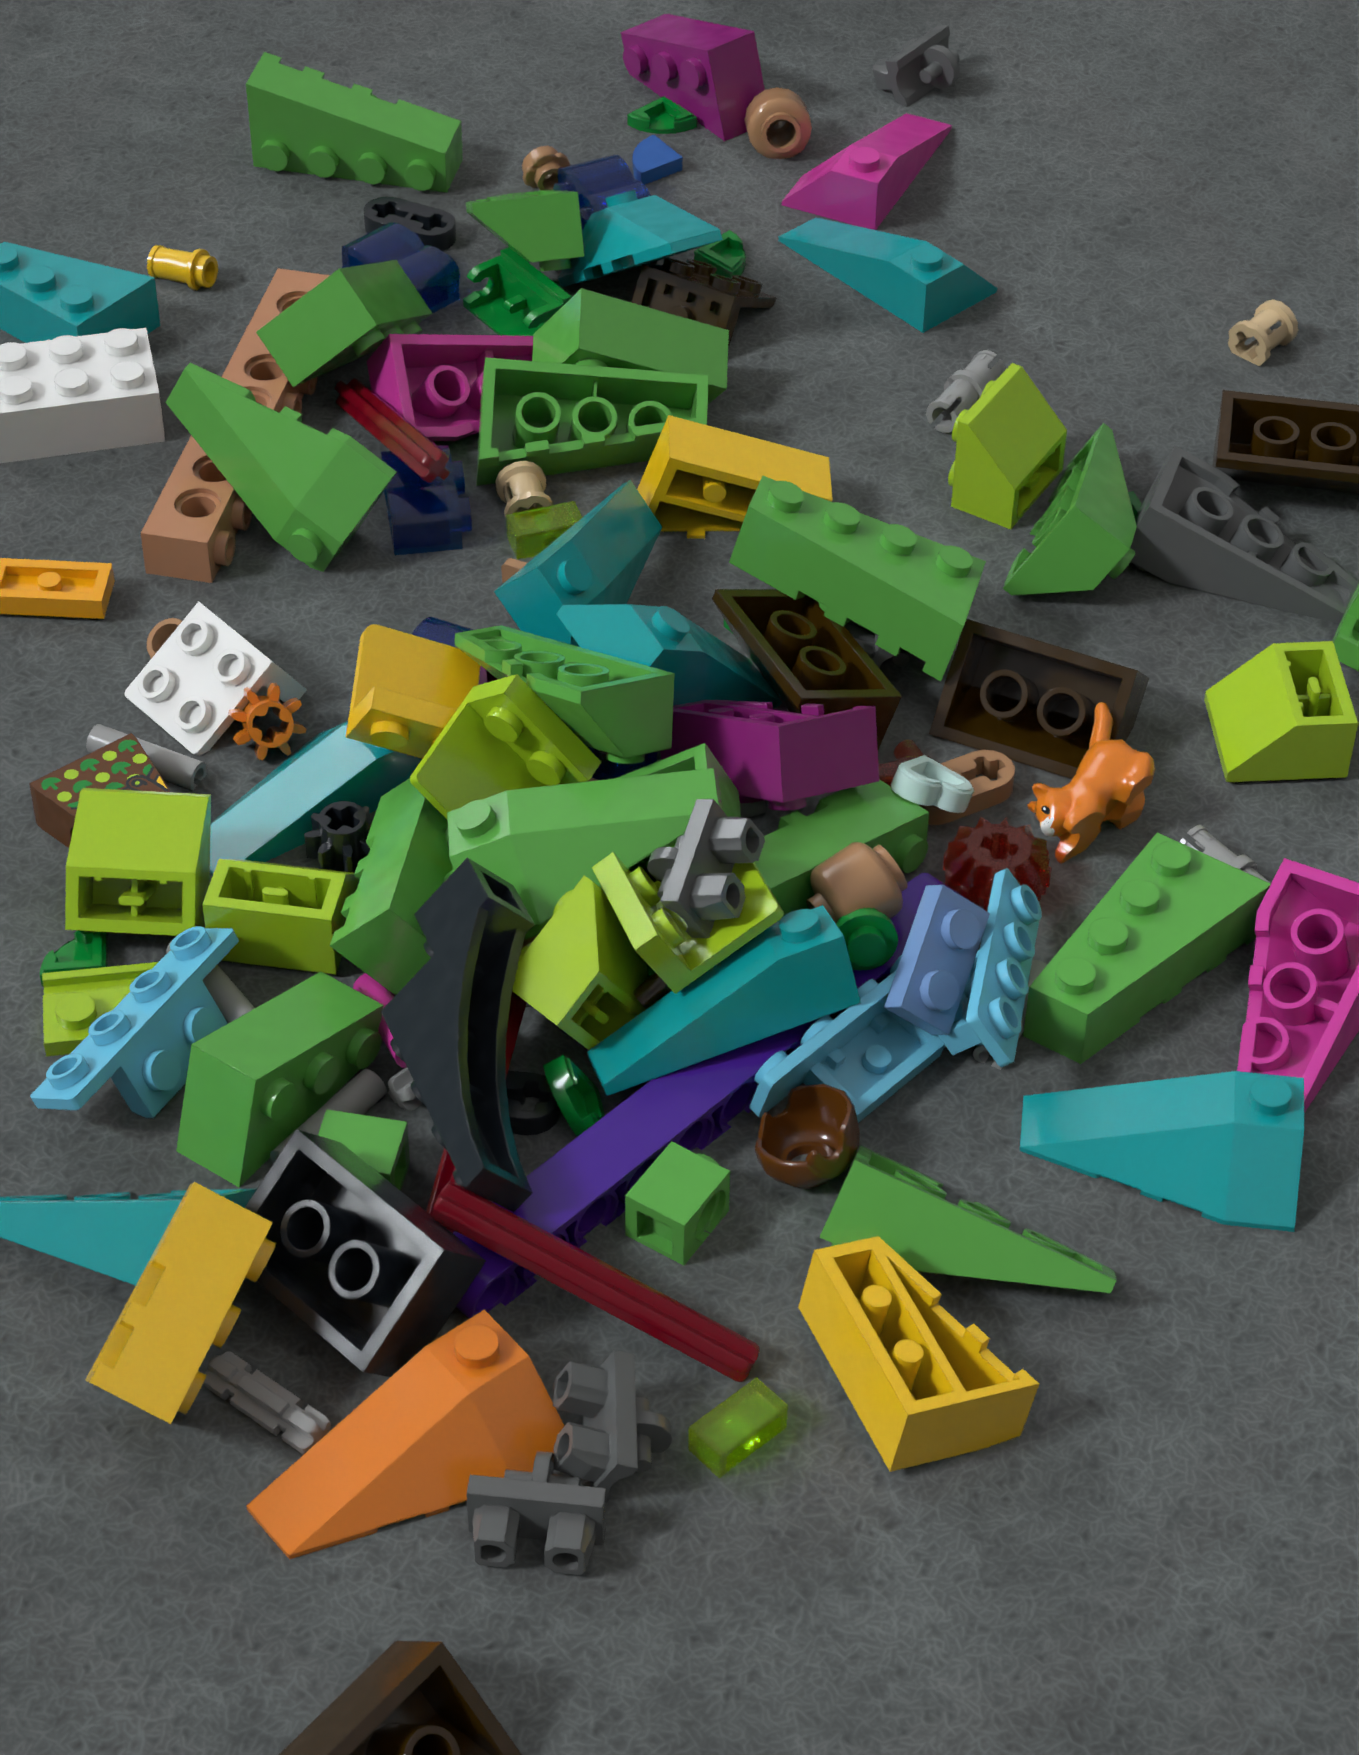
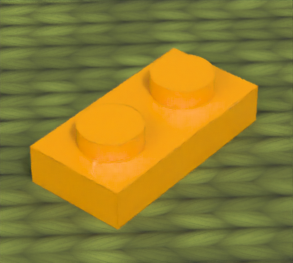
(55, 588)

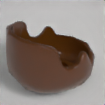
(815, 1123)

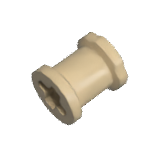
(1259, 326)
(522, 487)

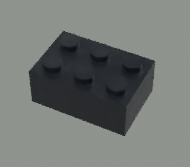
(358, 1255)

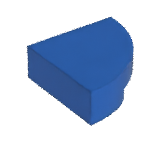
(655, 160)

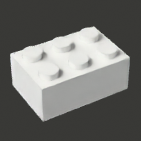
(78, 395)

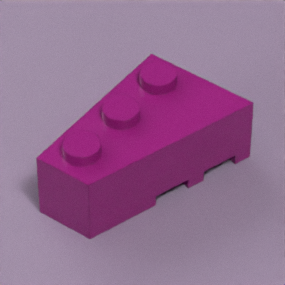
(699, 67)
(781, 752)

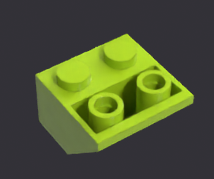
(1005, 450)
(1284, 715)
(138, 862)
(279, 912)
(582, 968)

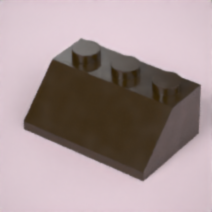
(1288, 441)
(806, 654)
(1032, 698)
(407, 1705)

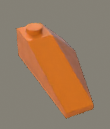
(410, 1447)

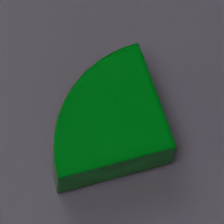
(662, 115)
(725, 255)
(84, 952)
(574, 1093)

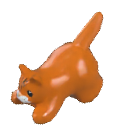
(1104, 788)

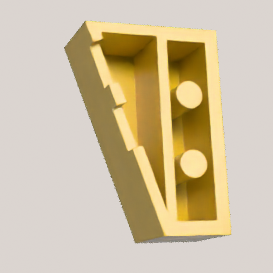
(708, 475)
(182, 1304)
(906, 1362)

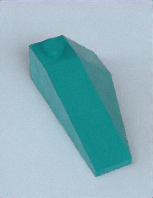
(670, 642)
(1200, 1141)
(97, 1230)

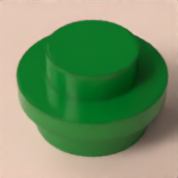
(868, 938)

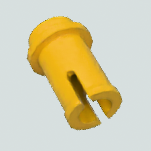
(194, 268)

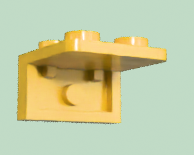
(406, 689)

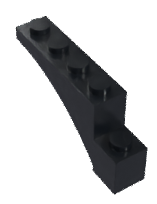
(455, 1023)

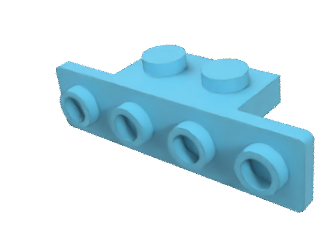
(1000, 973)
(148, 1034)
(859, 1052)

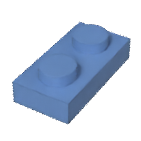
(937, 960)

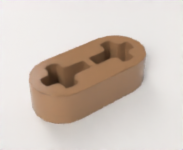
(986, 792)

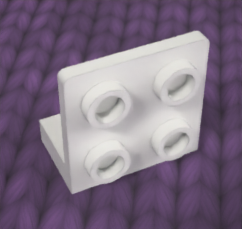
(202, 677)

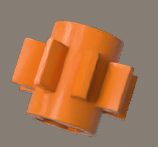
(275, 735)

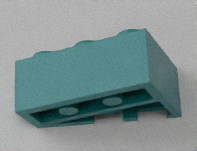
(62, 295)

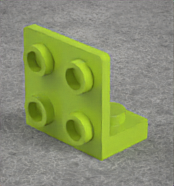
(499, 743)
(661, 933)

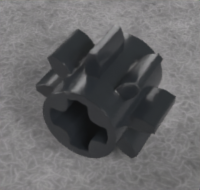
(339, 836)

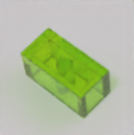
(537, 528)
(737, 1427)

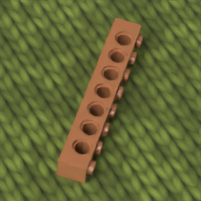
(198, 509)

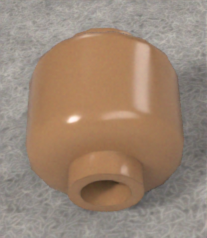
(777, 138)
(857, 880)

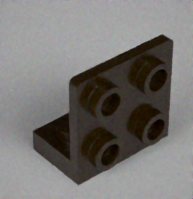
(698, 293)

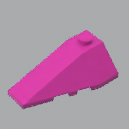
(869, 175)
(439, 378)
(1303, 977)

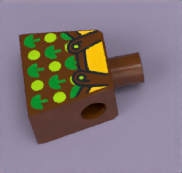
(114, 766)

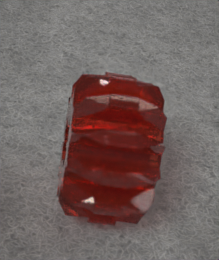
(990, 848)

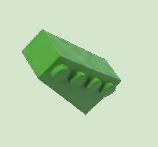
(347, 132)
(578, 414)
(860, 570)
(850, 815)
(395, 879)
(1140, 945)

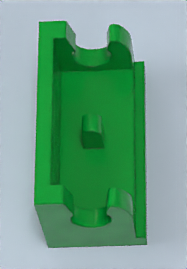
(516, 295)

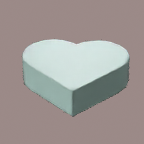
(931, 783)

